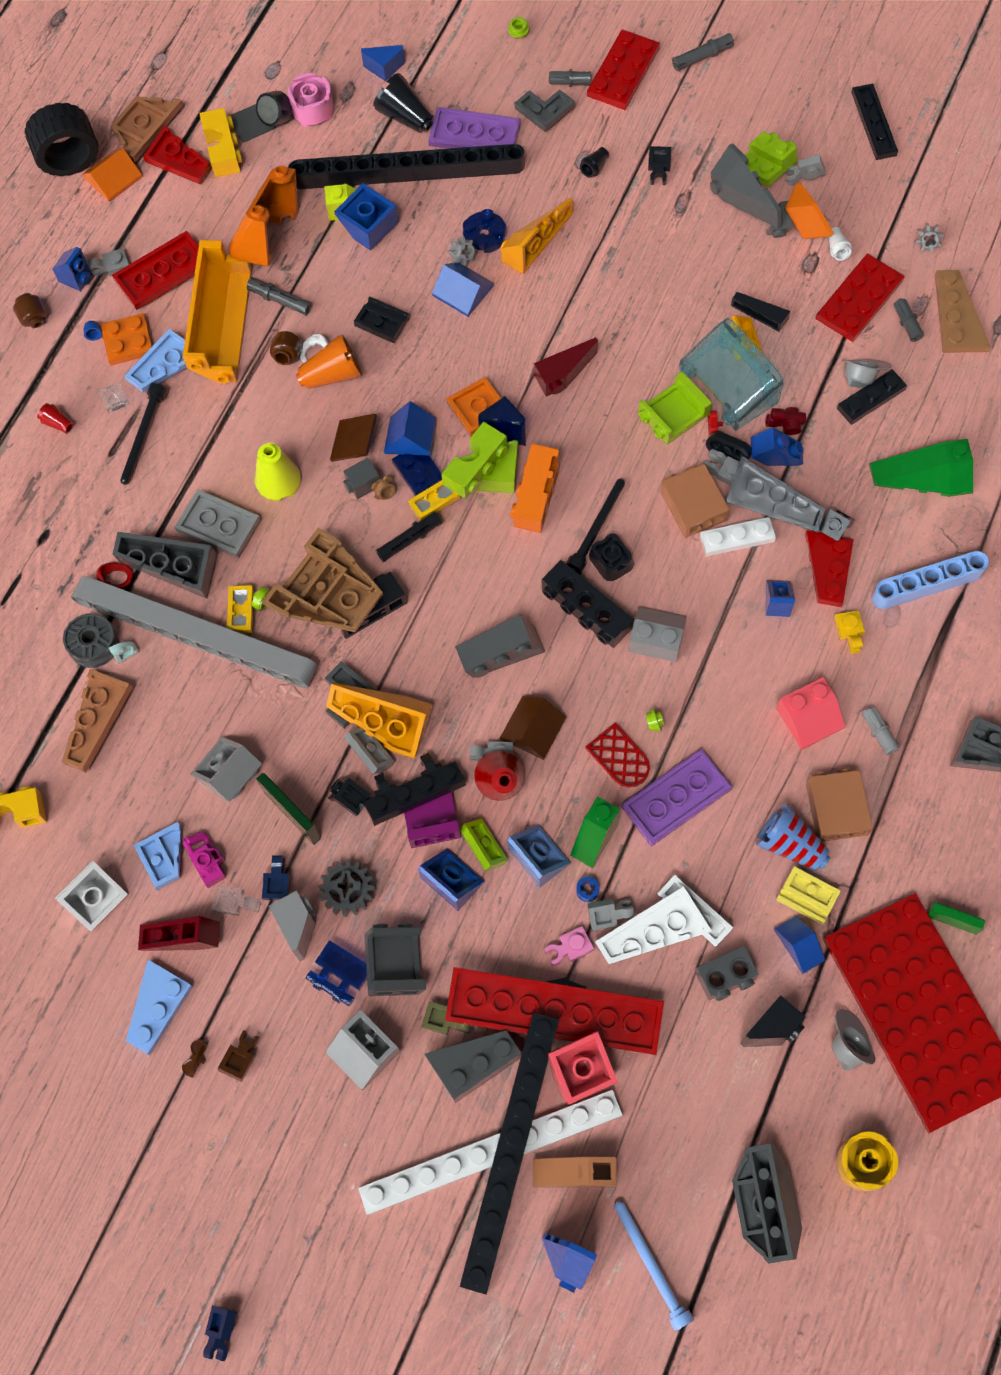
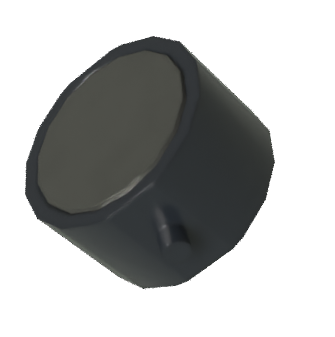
(273, 108)

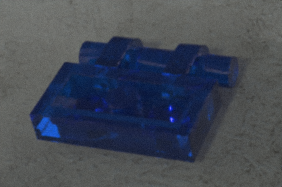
(342, 965)

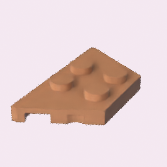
(142, 123)

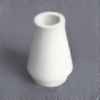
(839, 245)

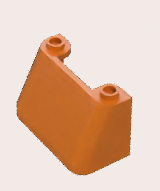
(272, 203)

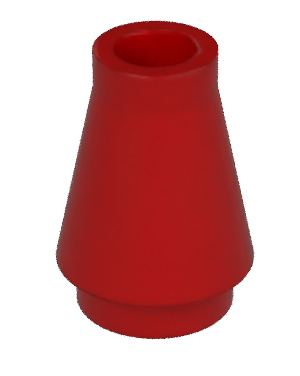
(54, 418)

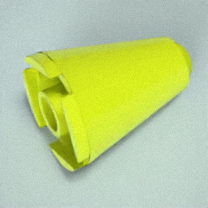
(275, 473)

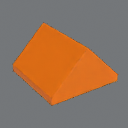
(113, 174)
(807, 214)

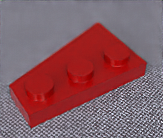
(175, 157)
(830, 566)

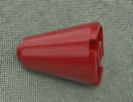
(492, 768)

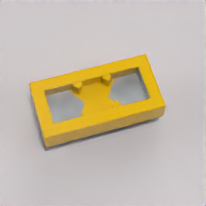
(432, 499)
(240, 608)

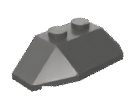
(767, 1204)

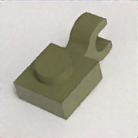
(435, 1020)

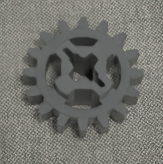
(357, 888)

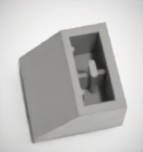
(362, 1049)

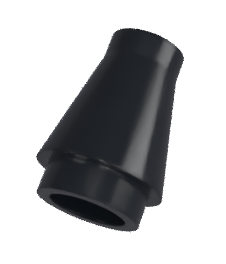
(592, 164)

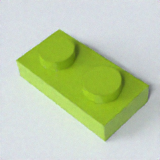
(483, 844)

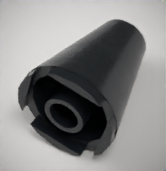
(403, 104)

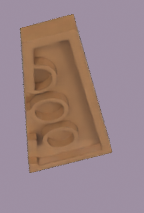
(957, 315)

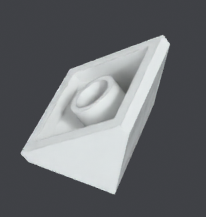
(91, 896)

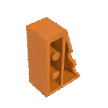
(536, 488)

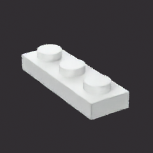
(737, 536)
(719, 926)

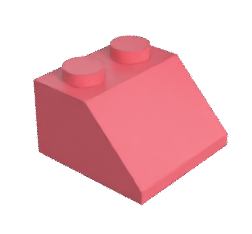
(811, 713)
(581, 1068)

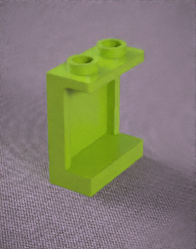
(675, 409)

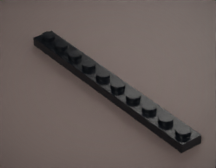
(509, 1154)

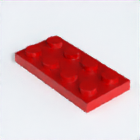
(623, 69)
(158, 270)
(860, 297)

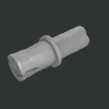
(880, 730)

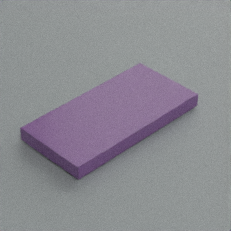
(471, 129)
(676, 797)

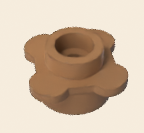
(383, 488)

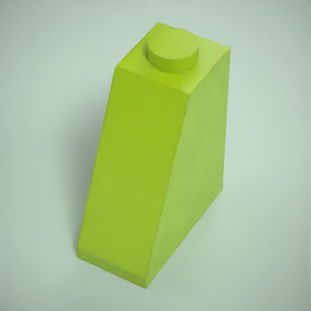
(504, 472)

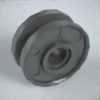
(85, 628)

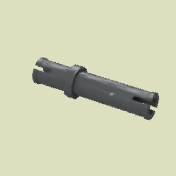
(711, 48)
(270, 292)

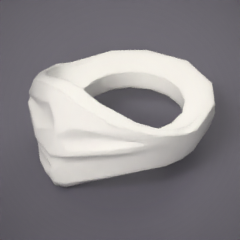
(312, 341)

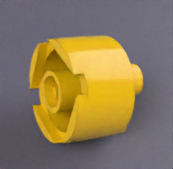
(878, 1150)

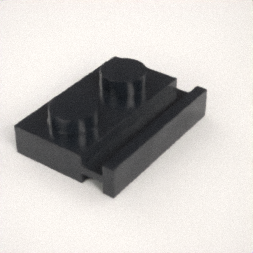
(381, 319)

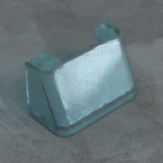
(734, 373)

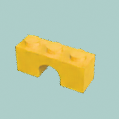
(222, 155)
(26, 806)

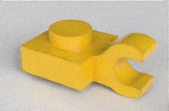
(850, 627)

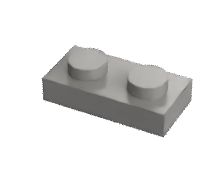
(369, 750)

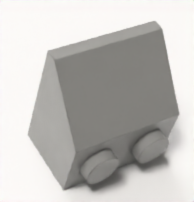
(657, 634)
(226, 769)
(295, 921)

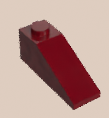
(561, 369)
(179, 934)

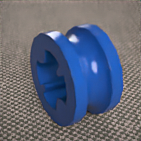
(582, 894)

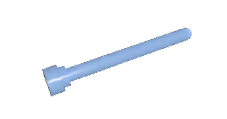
(678, 1314)

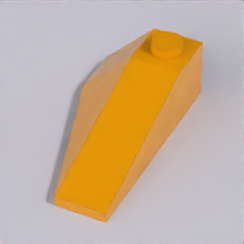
(532, 239)
(388, 717)

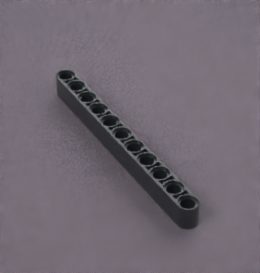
(409, 166)

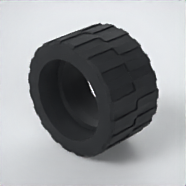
(57, 122)

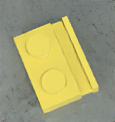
(808, 895)

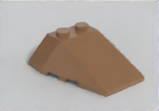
(326, 587)

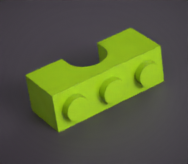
(465, 476)

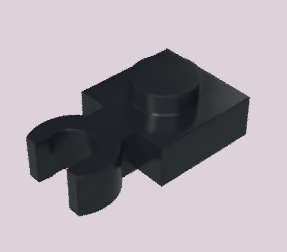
(659, 162)

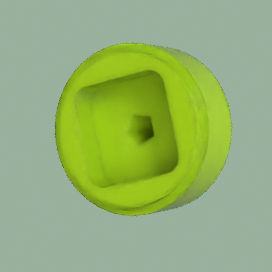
(258, 597)

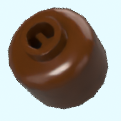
(29, 310)
(285, 348)

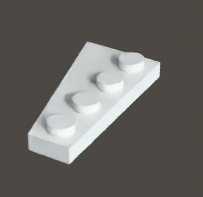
(661, 925)

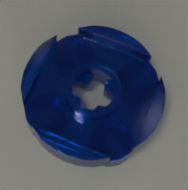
(485, 221)

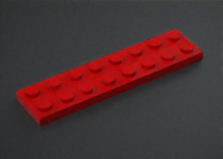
(509, 1002)

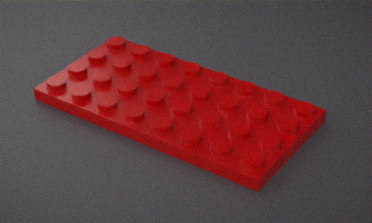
(920, 1011)

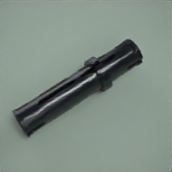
(409, 536)

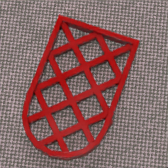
(590, 747)

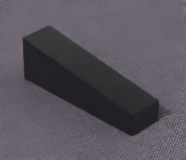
(762, 311)

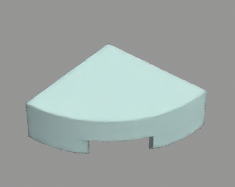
(123, 651)

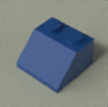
(367, 216)

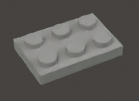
(217, 523)

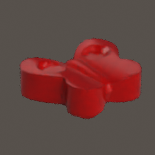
(713, 423)

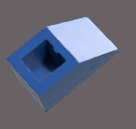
(73, 269)
(776, 449)

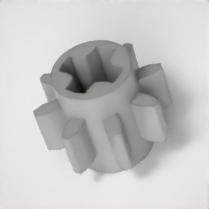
(930, 244)
(459, 255)

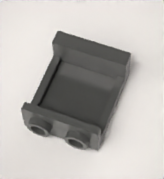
(393, 960)

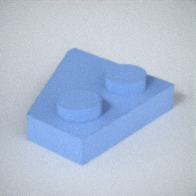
(162, 855)

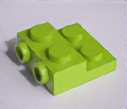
(770, 157)

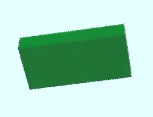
(956, 918)

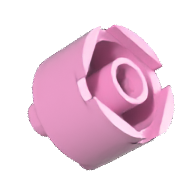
(311, 99)

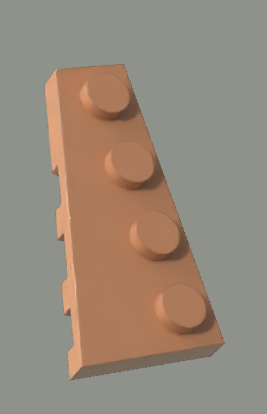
(99, 709)

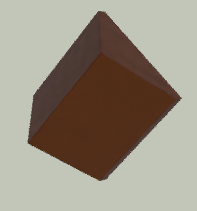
(534, 726)

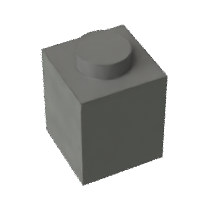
(360, 478)

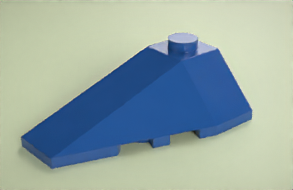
(568, 1261)

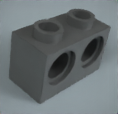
(723, 968)

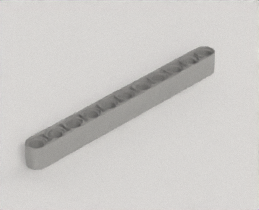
(194, 632)

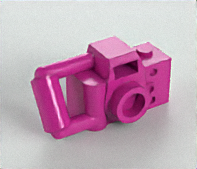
(203, 858)

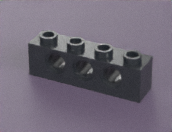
(563, 577)

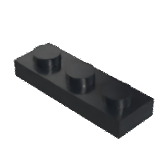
(871, 397)

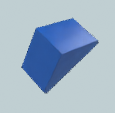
(383, 60)
(779, 598)
(800, 944)

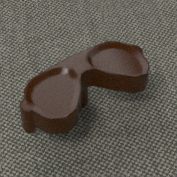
(197, 1049)

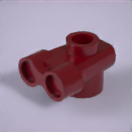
(789, 419)

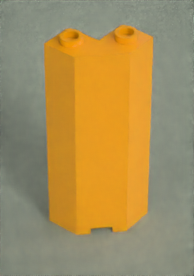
(216, 313)

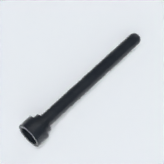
(155, 394)
(578, 560)

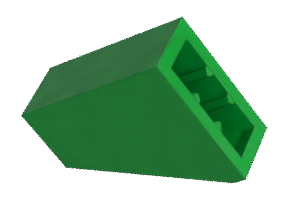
(595, 832)

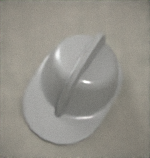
(863, 371)
(851, 1042)

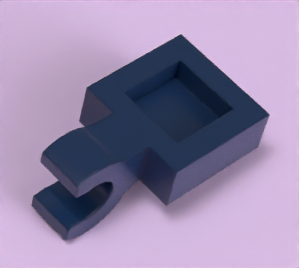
(276, 884)
(219, 1329)

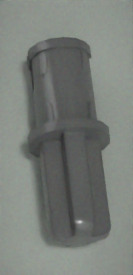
(570, 77)
(908, 320)

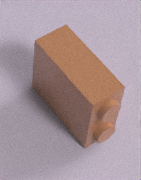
(694, 500)
(838, 805)

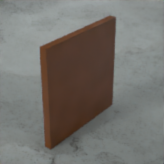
(353, 437)

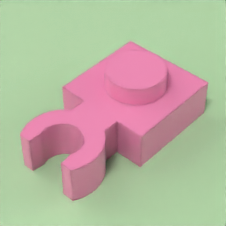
(573, 944)

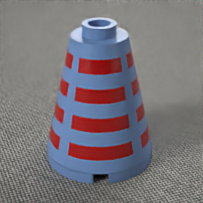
(793, 839)

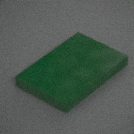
(288, 808)

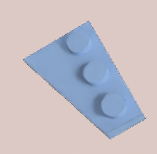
(159, 362)
(156, 1006)

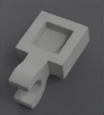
(808, 169)
(111, 263)
(478, 752)
(605, 914)

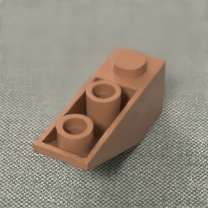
(575, 1172)

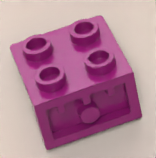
(432, 822)

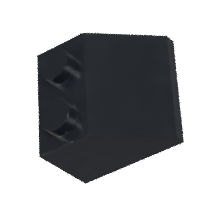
(776, 1026)

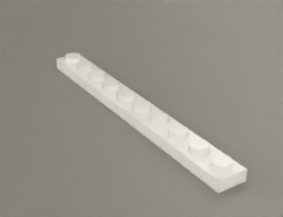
(480, 1155)

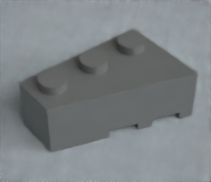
(500, 647)
(980, 747)
(473, 1063)

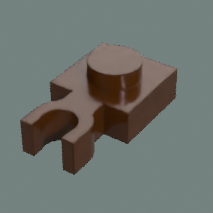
(238, 1060)

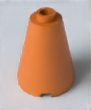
(329, 365)

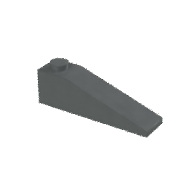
(741, 187)

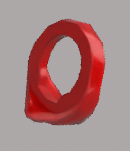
(108, 568)

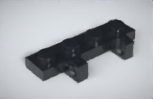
(432, 784)

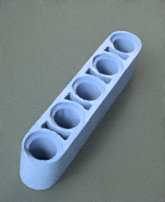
(938, 572)

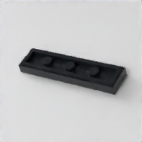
(874, 121)

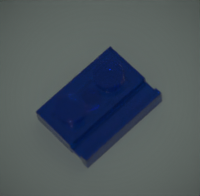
(417, 471)

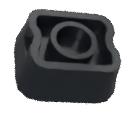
(611, 558)

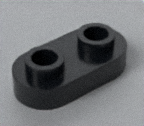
(728, 445)

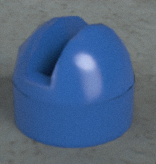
(92, 330)

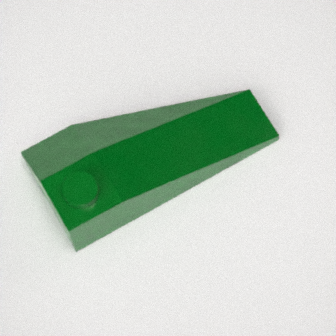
(935, 468)

